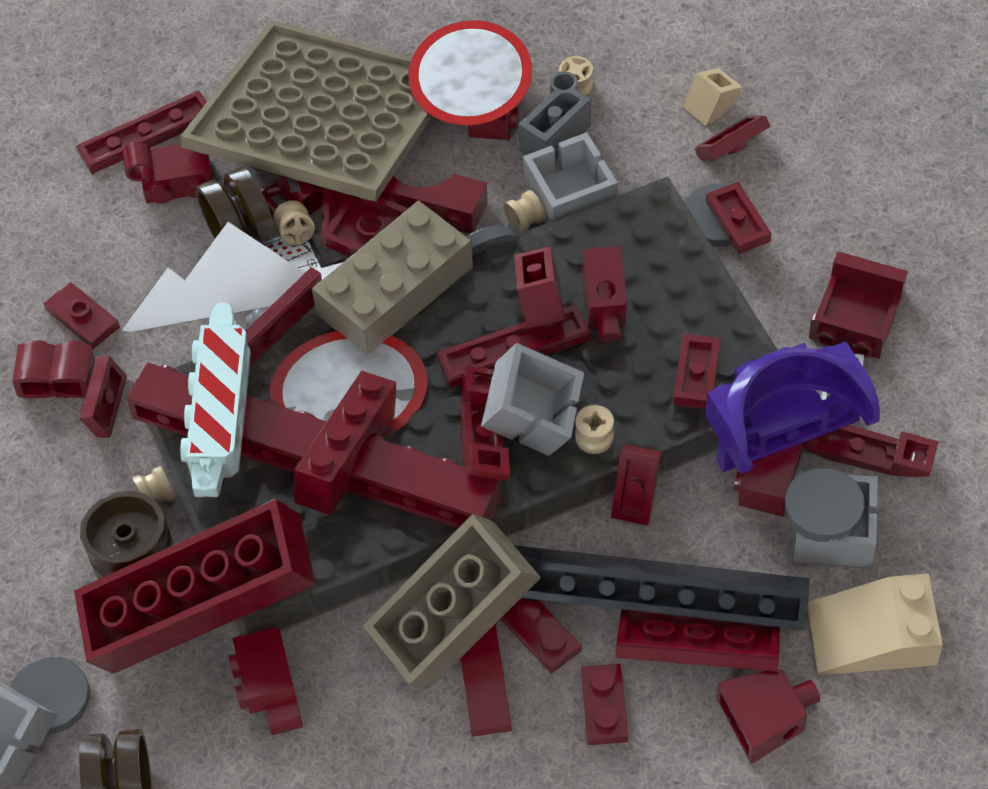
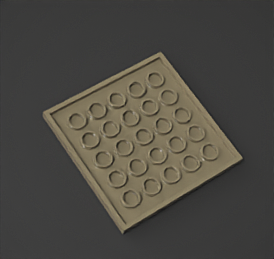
(313, 112)

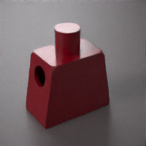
(604, 291)
(765, 710)

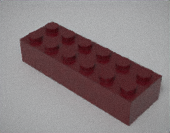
(194, 587)

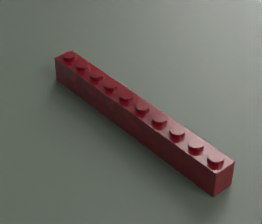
(282, 436)

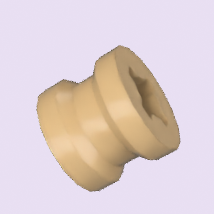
(582, 70)
(525, 211)
(302, 226)
(601, 435)
(154, 485)

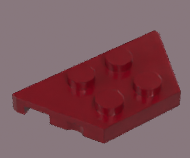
(354, 221)

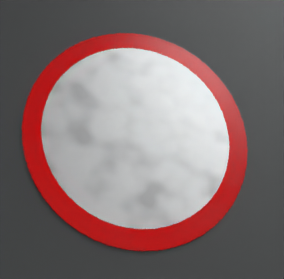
(470, 72)
(325, 367)

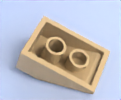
(876, 626)

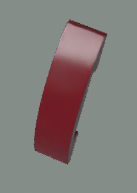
(481, 448)
(876, 452)

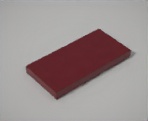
(697, 641)

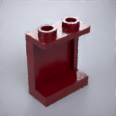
(858, 305)

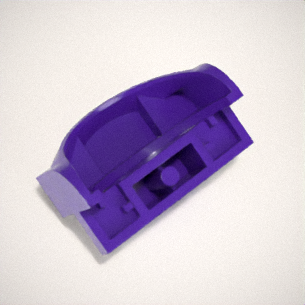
(777, 402)

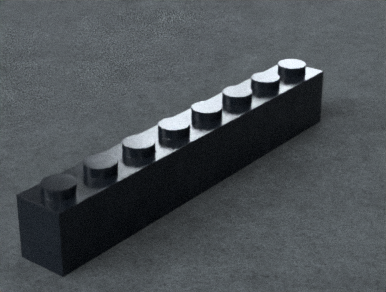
(668, 588)

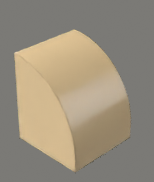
(711, 95)

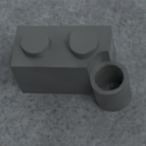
(558, 118)

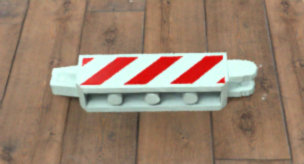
(217, 402)

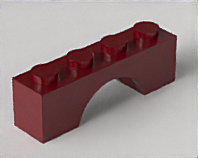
(455, 200)
(327, 465)

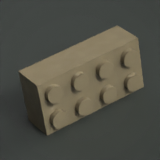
(393, 277)
(451, 601)

